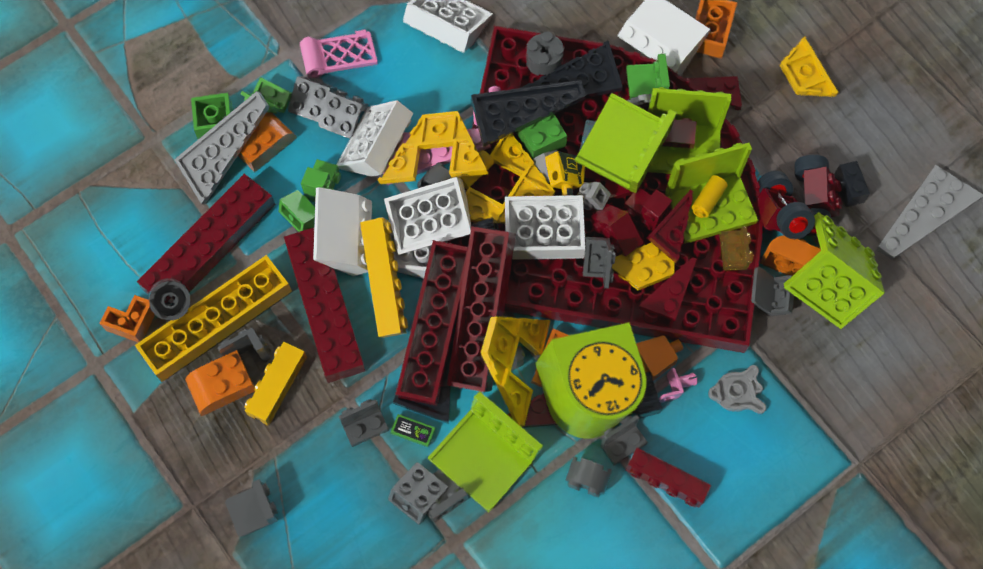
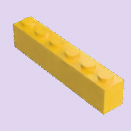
(383, 277)

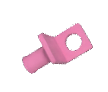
(677, 385)

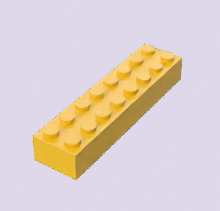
(213, 318)

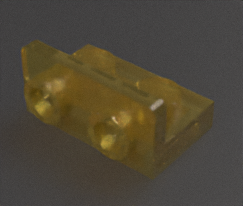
(736, 249)

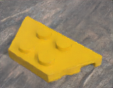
(806, 72)
(644, 266)

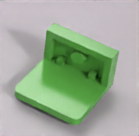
(275, 96)

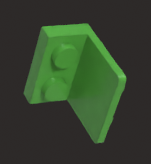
(645, 77)

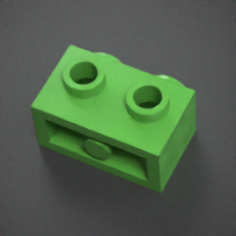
(298, 211)

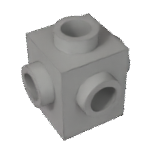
(594, 195)

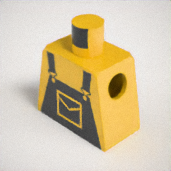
(564, 172)

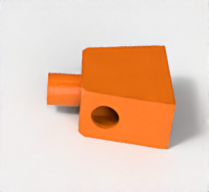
(658, 355)

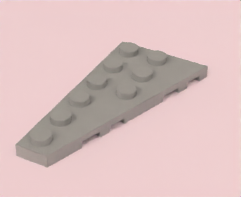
(213, 154)
(931, 207)

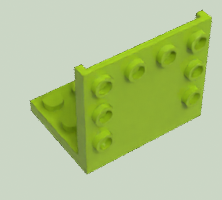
(700, 106)
(624, 142)
(733, 207)
(840, 277)
(485, 452)

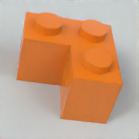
(129, 324)

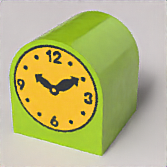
(592, 379)

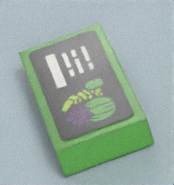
(412, 430)

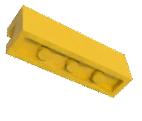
(275, 383)

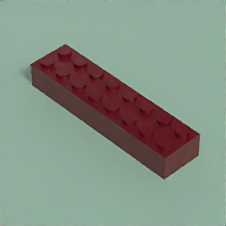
(211, 236)
(480, 299)
(324, 309)
(433, 325)

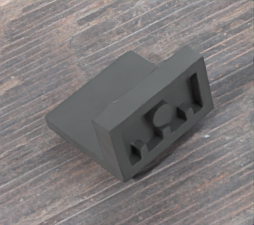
(309, 97)
(363, 422)
(623, 440)
(417, 492)
(449, 500)

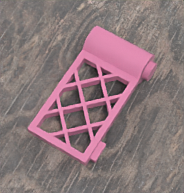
(315, 59)

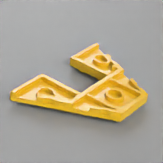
(431, 132)
(512, 157)
(499, 354)

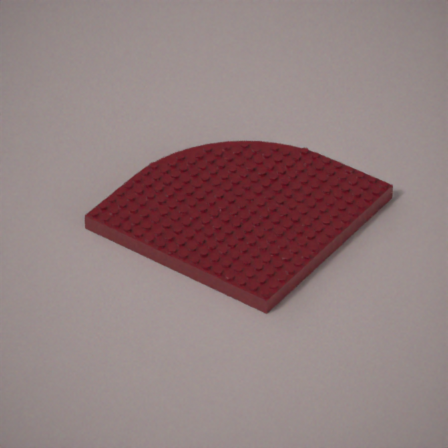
(716, 301)

